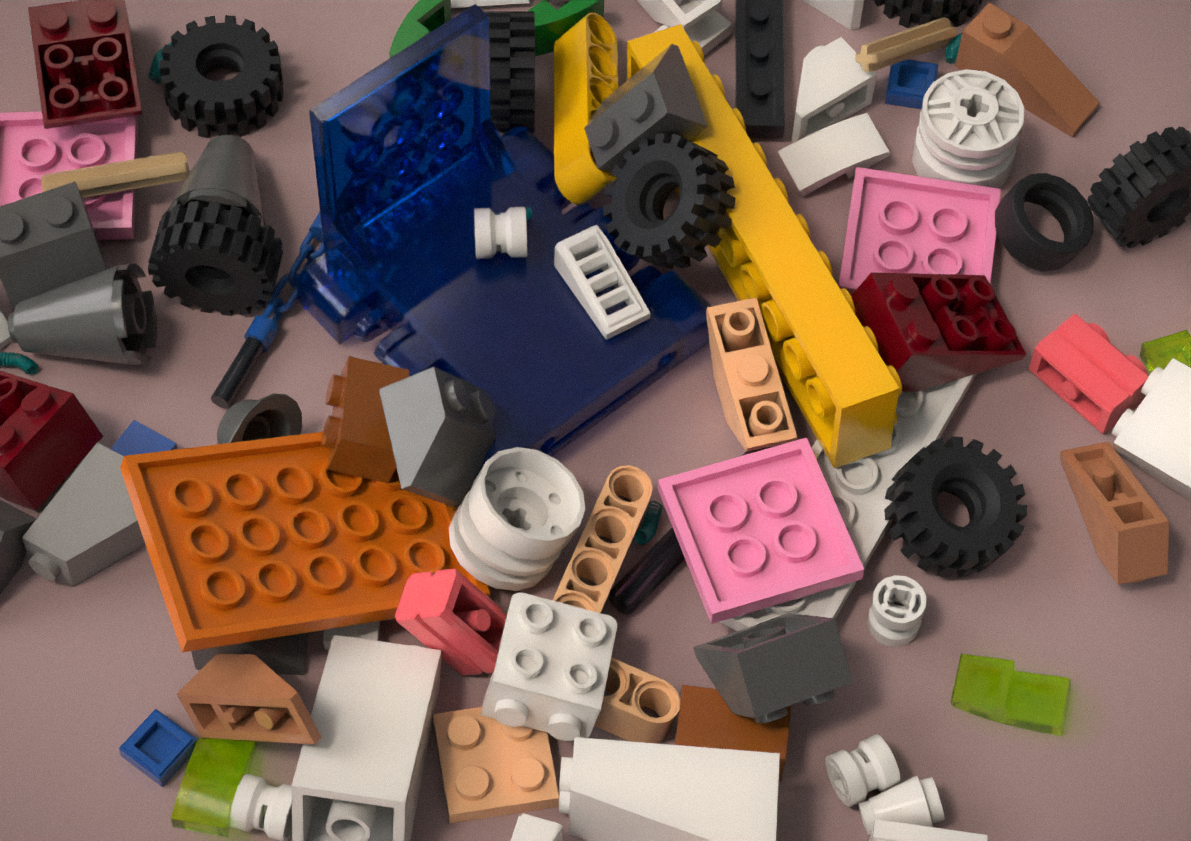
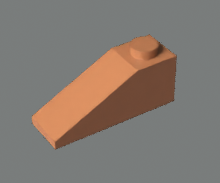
(1019, 56)
(1118, 513)
(246, 701)

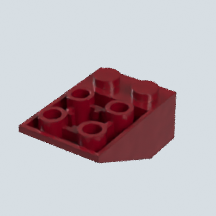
(84, 62)
(936, 326)
(40, 438)

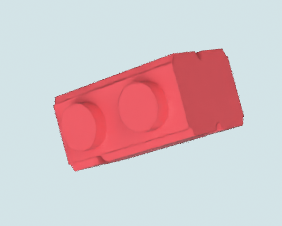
(1089, 372)
(453, 617)

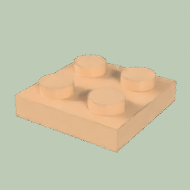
(492, 766)

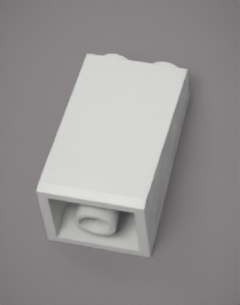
(1160, 429)
(374, 742)
(668, 792)

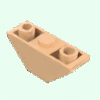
(748, 376)

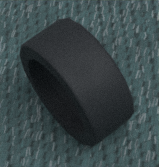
(1065, 205)

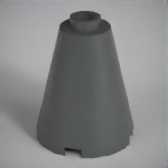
(224, 175)
(90, 319)

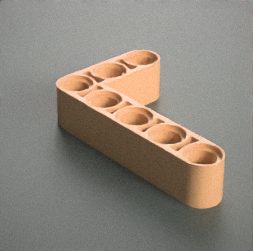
(600, 563)

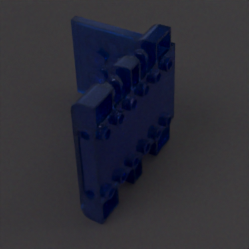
(397, 192)

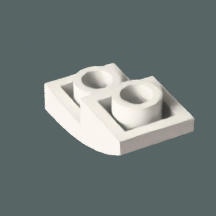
(833, 152)

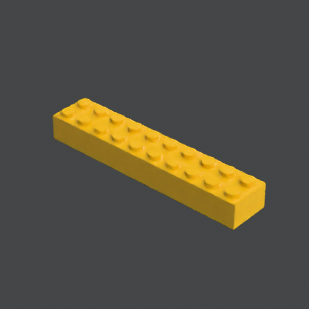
(769, 256)

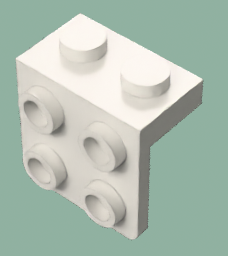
(550, 667)

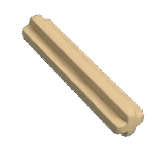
(905, 44)
(122, 175)

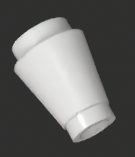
(908, 802)

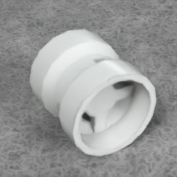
(500, 232)
(894, 623)
(862, 770)
(262, 808)

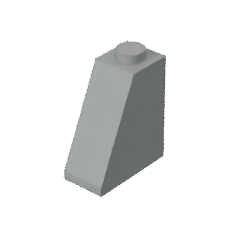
(85, 522)

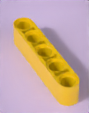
(582, 79)

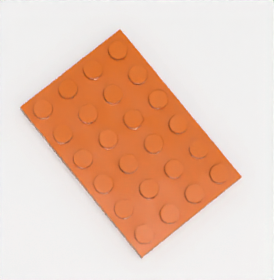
(277, 545)

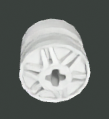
(968, 129)
(516, 519)

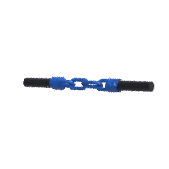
(263, 329)

